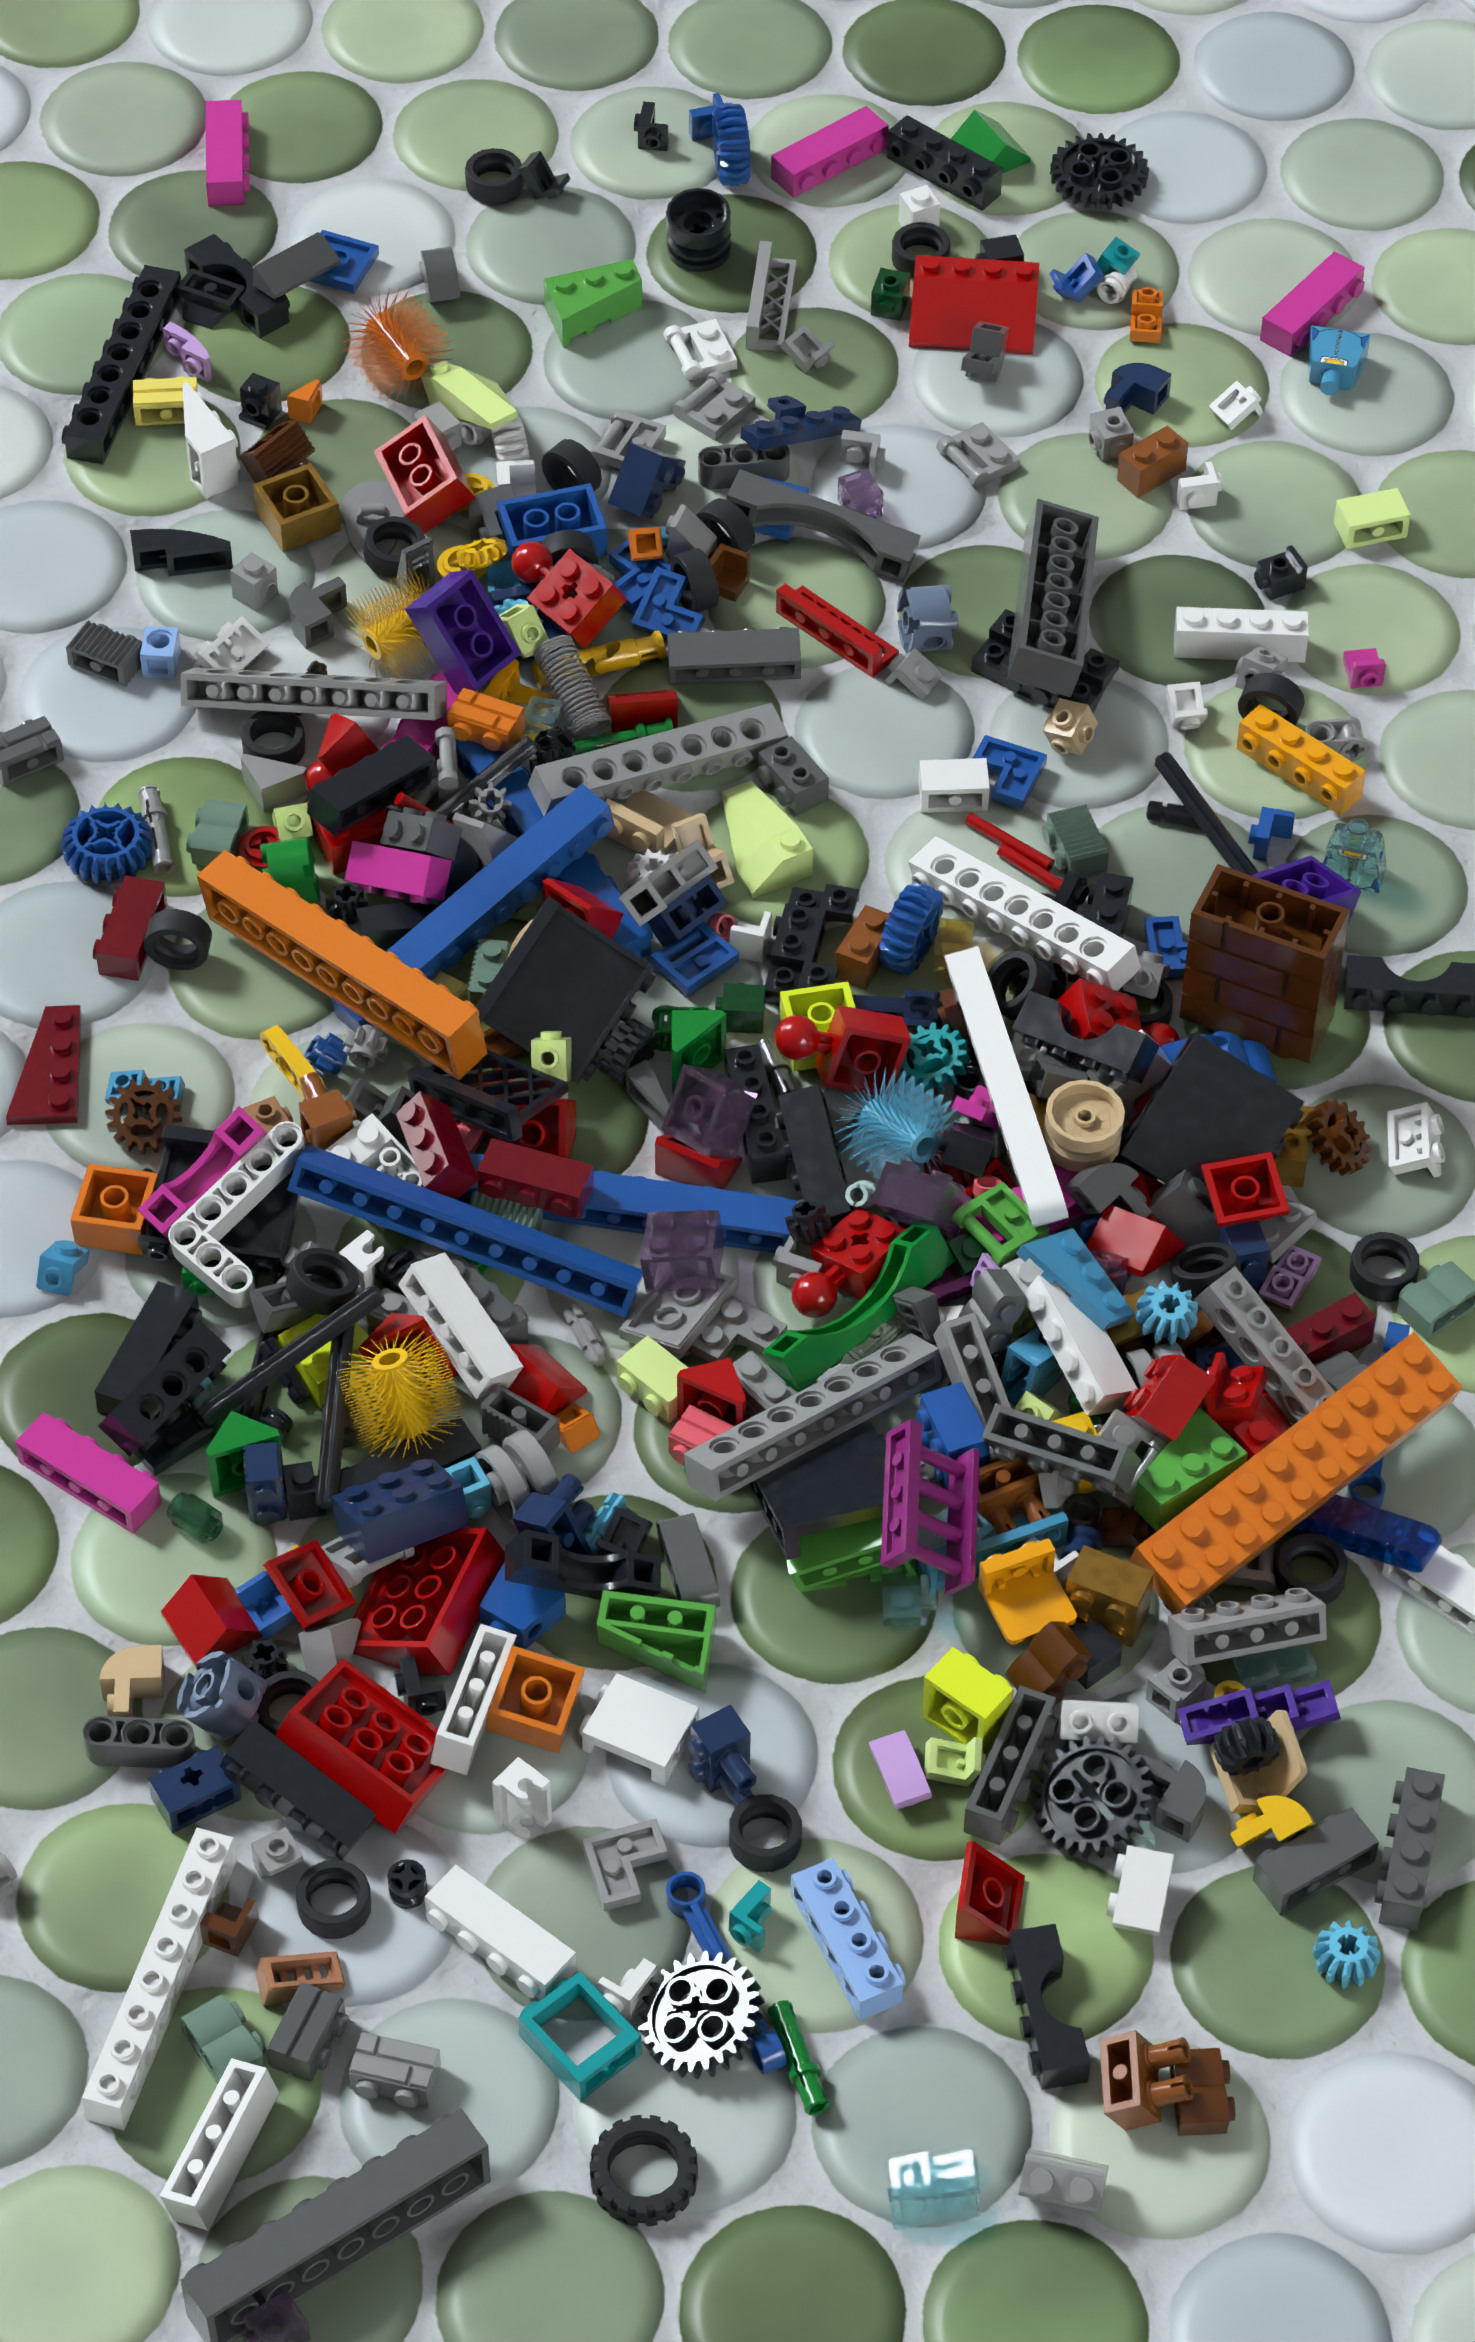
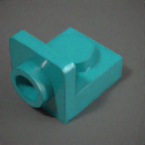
(1117, 257)
(749, 1915)

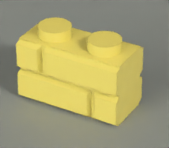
(160, 400)

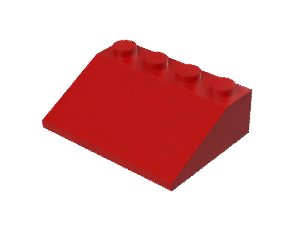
(960, 292)
(428, 1601)
(365, 1743)

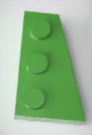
(590, 297)
(1186, 1470)
(840, 1555)
(660, 1633)

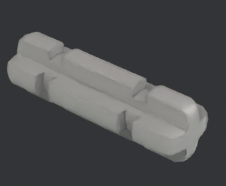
(586, 1335)

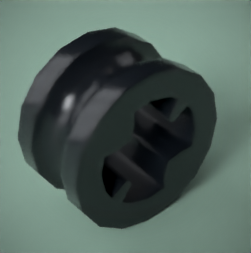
(277, 1419)

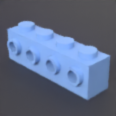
(847, 1938)

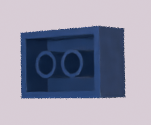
(400, 1510)

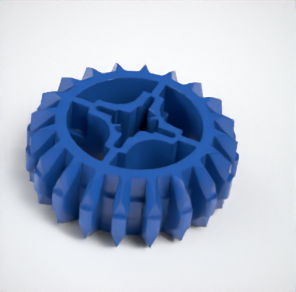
(731, 144)
(107, 836)
(911, 928)

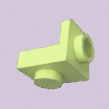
(953, 1761)

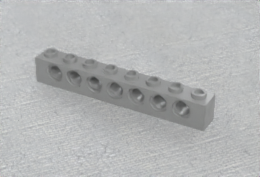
(314, 693)
(672, 748)
(812, 1416)

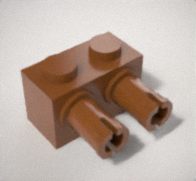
(323, 1114)
(1008, 1488)
(1132, 2082)

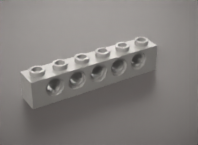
(1264, 1342)

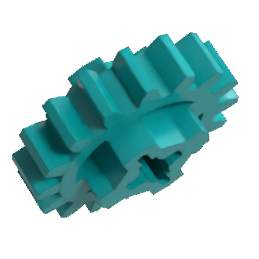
(931, 1057)

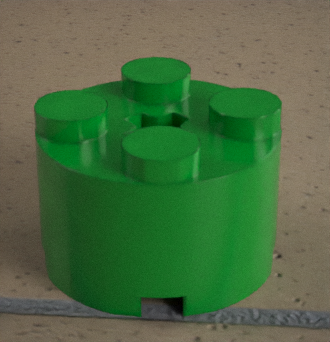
(293, 866)

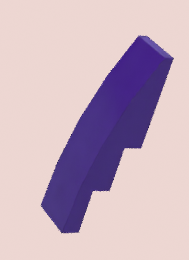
(1305, 1708)

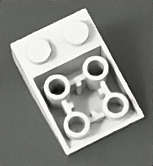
(209, 447)
(378, 1149)

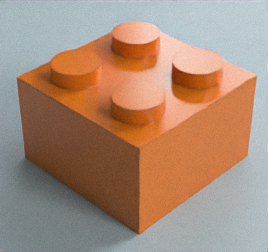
(108, 1207)
(535, 1699)

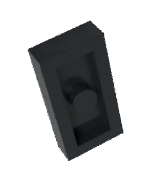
(176, 1441)

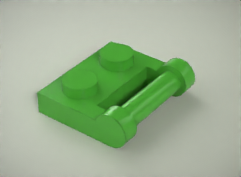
(1007, 1215)

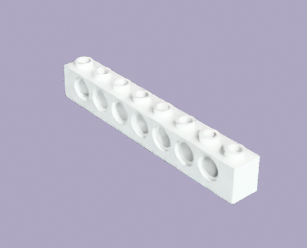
(1025, 915)
(159, 1980)

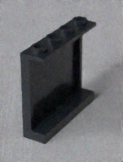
(568, 982)
(1209, 1113)
(258, 1238)
(824, 1488)

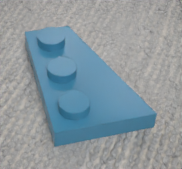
(1075, 1269)

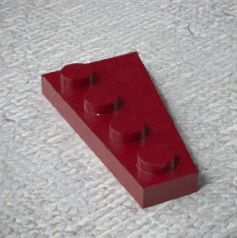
(51, 1072)

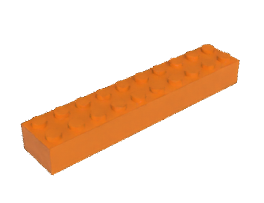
(343, 964)
(1296, 1473)

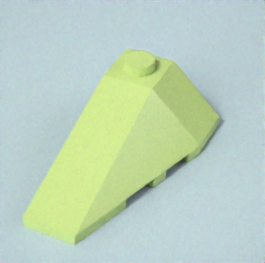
(468, 395)
(764, 841)

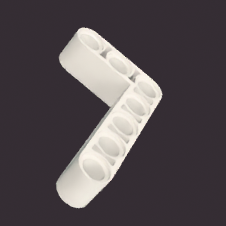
(231, 1211)

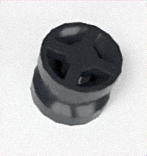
(400, 1877)

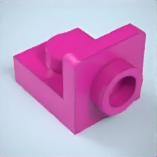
(1364, 668)
(977, 1108)

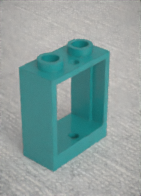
(601, 2065)

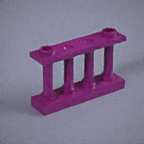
(903, 1514)

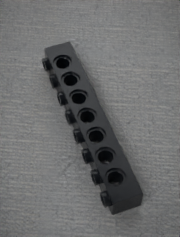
(123, 359)

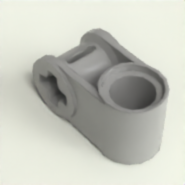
(1338, 736)

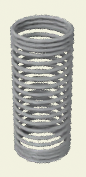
(579, 723)

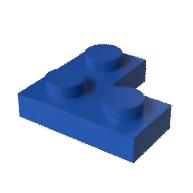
(636, 575)
(660, 606)
(1017, 768)
(1165, 938)

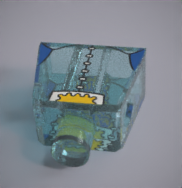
(1357, 854)

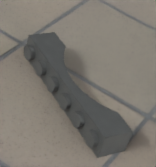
(881, 545)

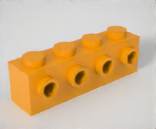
(1300, 759)

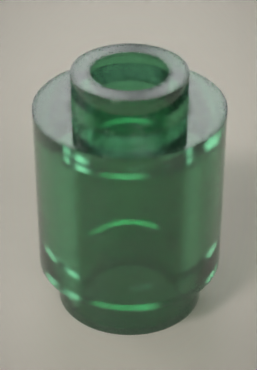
(195, 1517)

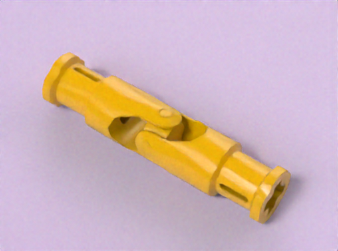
(611, 656)

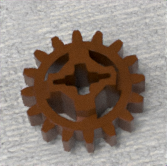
(133, 1125)
(1338, 1137)

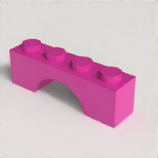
(228, 1145)

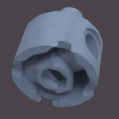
(926, 618)
(221, 1696)

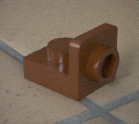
(951, 1013)

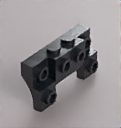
(993, 663)
(800, 938)

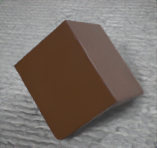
(731, 571)
(229, 1927)

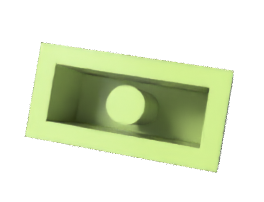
(1371, 518)
(651, 1376)

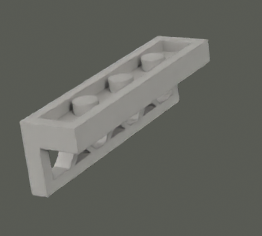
(760, 297)

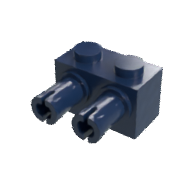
(553, 1515)
(722, 1754)

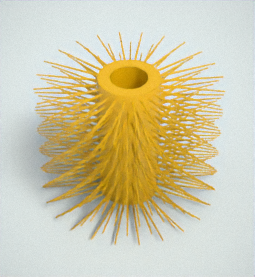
(392, 631)
(401, 1393)

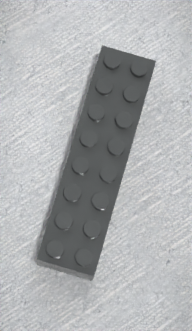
(1053, 598)
(339, 2226)

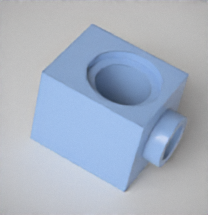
(160, 652)

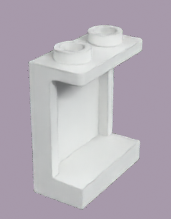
(640, 1726)

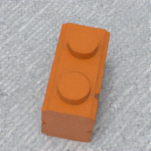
(486, 720)

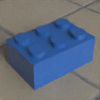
(547, 512)

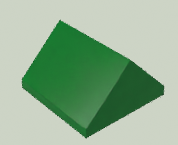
(991, 141)
(697, 1039)
(226, 1451)

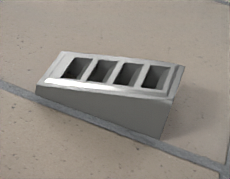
(417, 557)
(647, 1093)
(918, 1312)

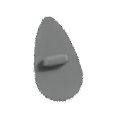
(365, 505)

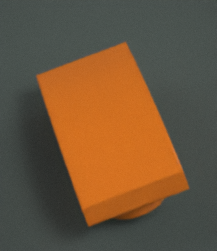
(1146, 315)

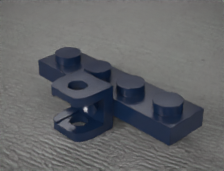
(795, 426)
(916, 1008)

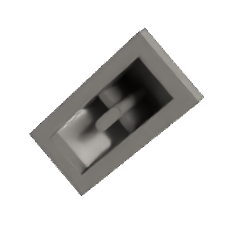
(273, 781)
(327, 1645)

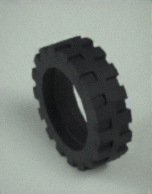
(645, 2132)

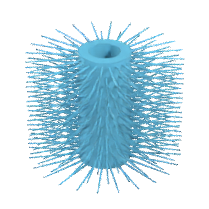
(897, 1127)

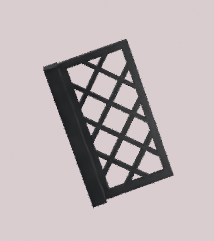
(478, 1106)

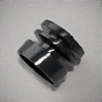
(698, 229)

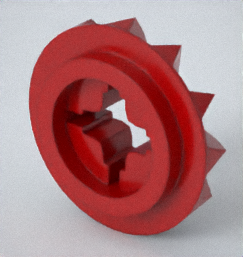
(250, 844)

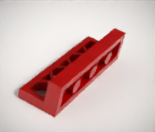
(834, 629)

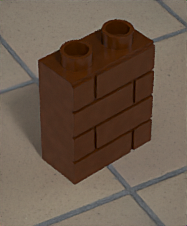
(1263, 963)

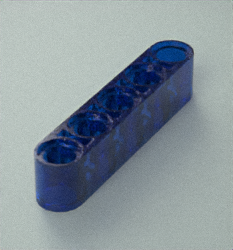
(1374, 1533)

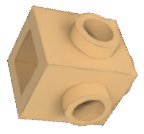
(1070, 727)

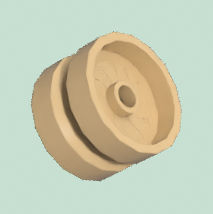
(1083, 1125)

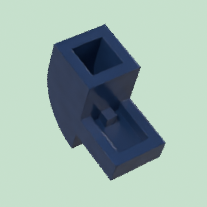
(1139, 386)

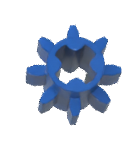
(326, 1054)

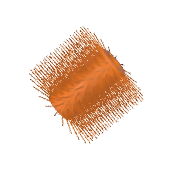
(396, 345)

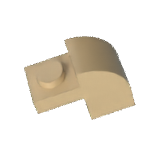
(697, 828)
(131, 1675)

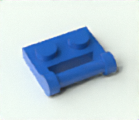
(699, 964)

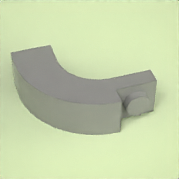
(667, 882)

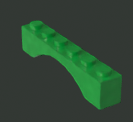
(912, 1260)

